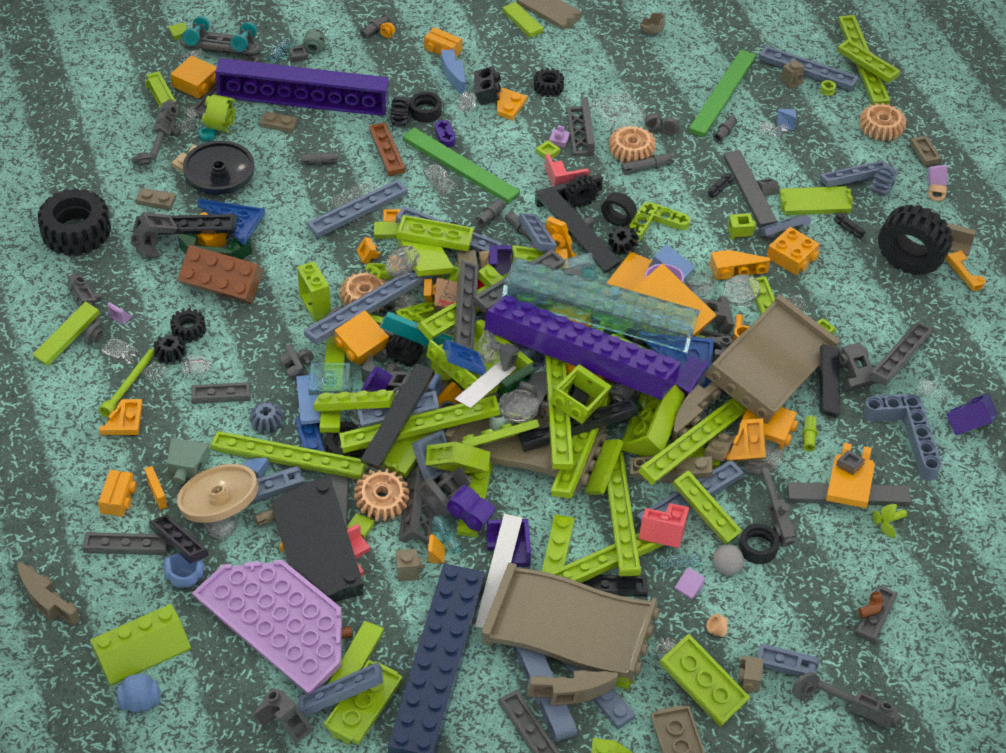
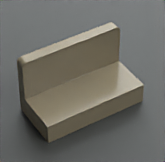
(962, 238)

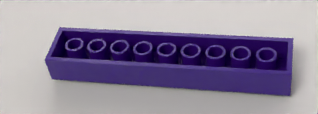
(302, 87)
(582, 345)

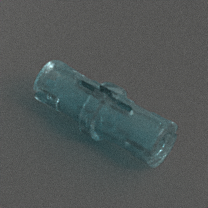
(280, 50)
(444, 529)

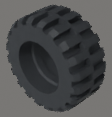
(924, 226)
(75, 237)

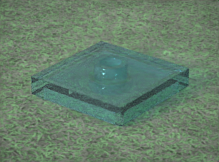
(329, 378)

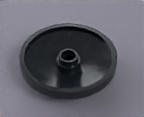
(218, 167)

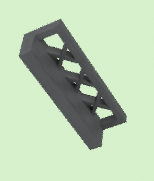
(587, 129)
(412, 515)

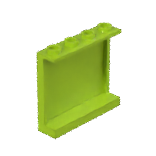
(464, 376)

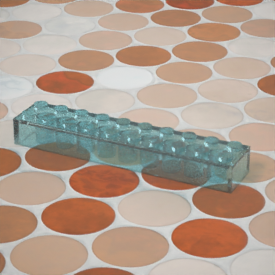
(602, 304)

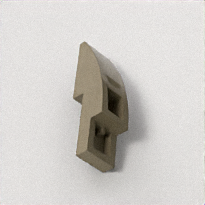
(692, 408)
(699, 467)
(43, 597)
(580, 688)

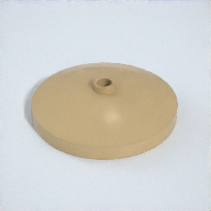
(217, 493)

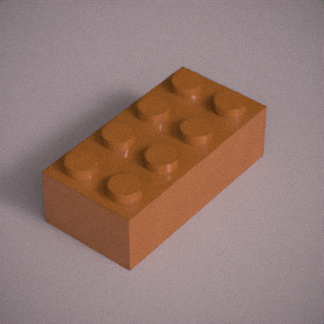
(220, 274)

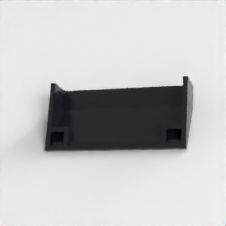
(318, 539)

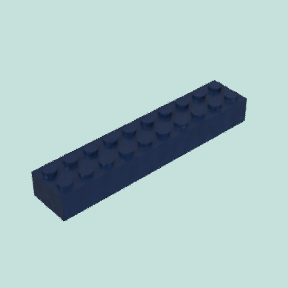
(437, 661)

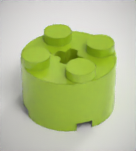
(219, 113)

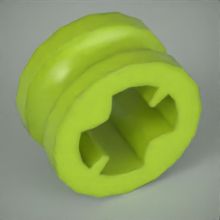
(828, 88)

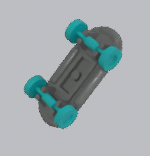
(240, 43)

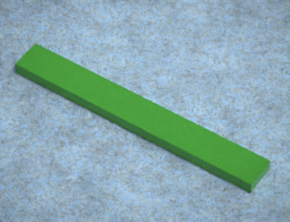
(722, 93)
(461, 165)

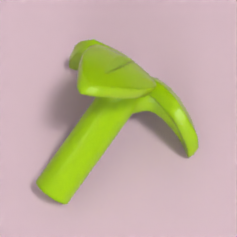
(888, 515)

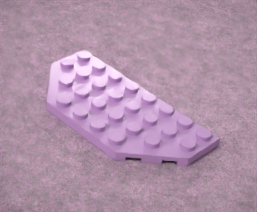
(279, 618)

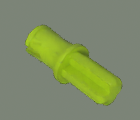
(809, 433)

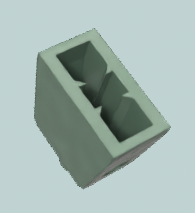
(186, 459)

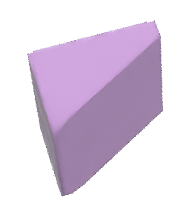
(937, 175)
(118, 314)
(690, 583)

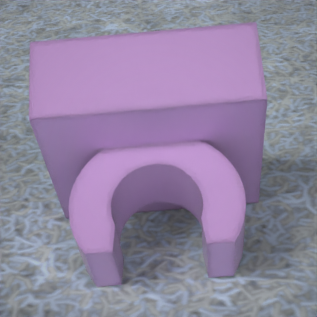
(559, 137)

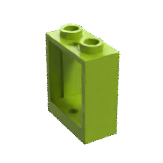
(313, 290)
(580, 377)
(454, 455)

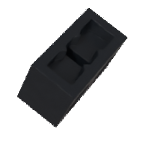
(487, 85)

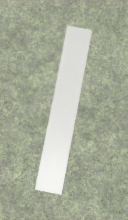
(484, 385)
(502, 555)

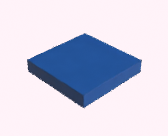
(464, 357)

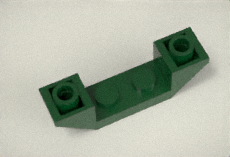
(237, 249)

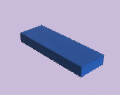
(309, 435)

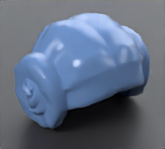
(181, 572)
(138, 693)

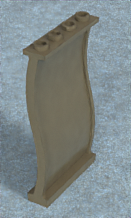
(771, 358)
(510, 452)
(570, 621)

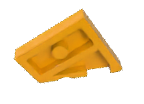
(510, 103)
(556, 226)
(124, 419)
(749, 442)

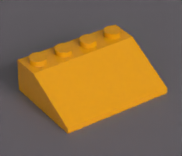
(669, 287)

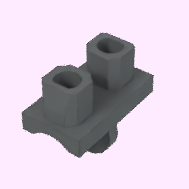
(299, 360)

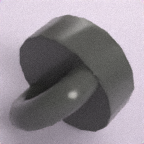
(653, 120)
(670, 126)

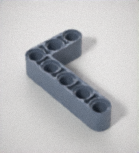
(910, 410)

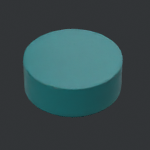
(206, 134)

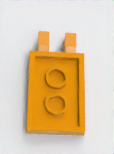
(630, 272)
(851, 488)

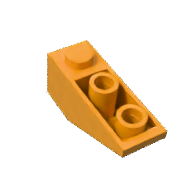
(733, 263)

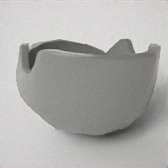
(728, 560)

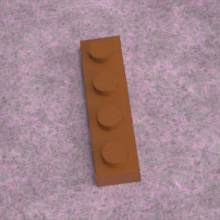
(387, 149)

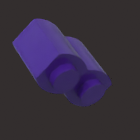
(471, 508)

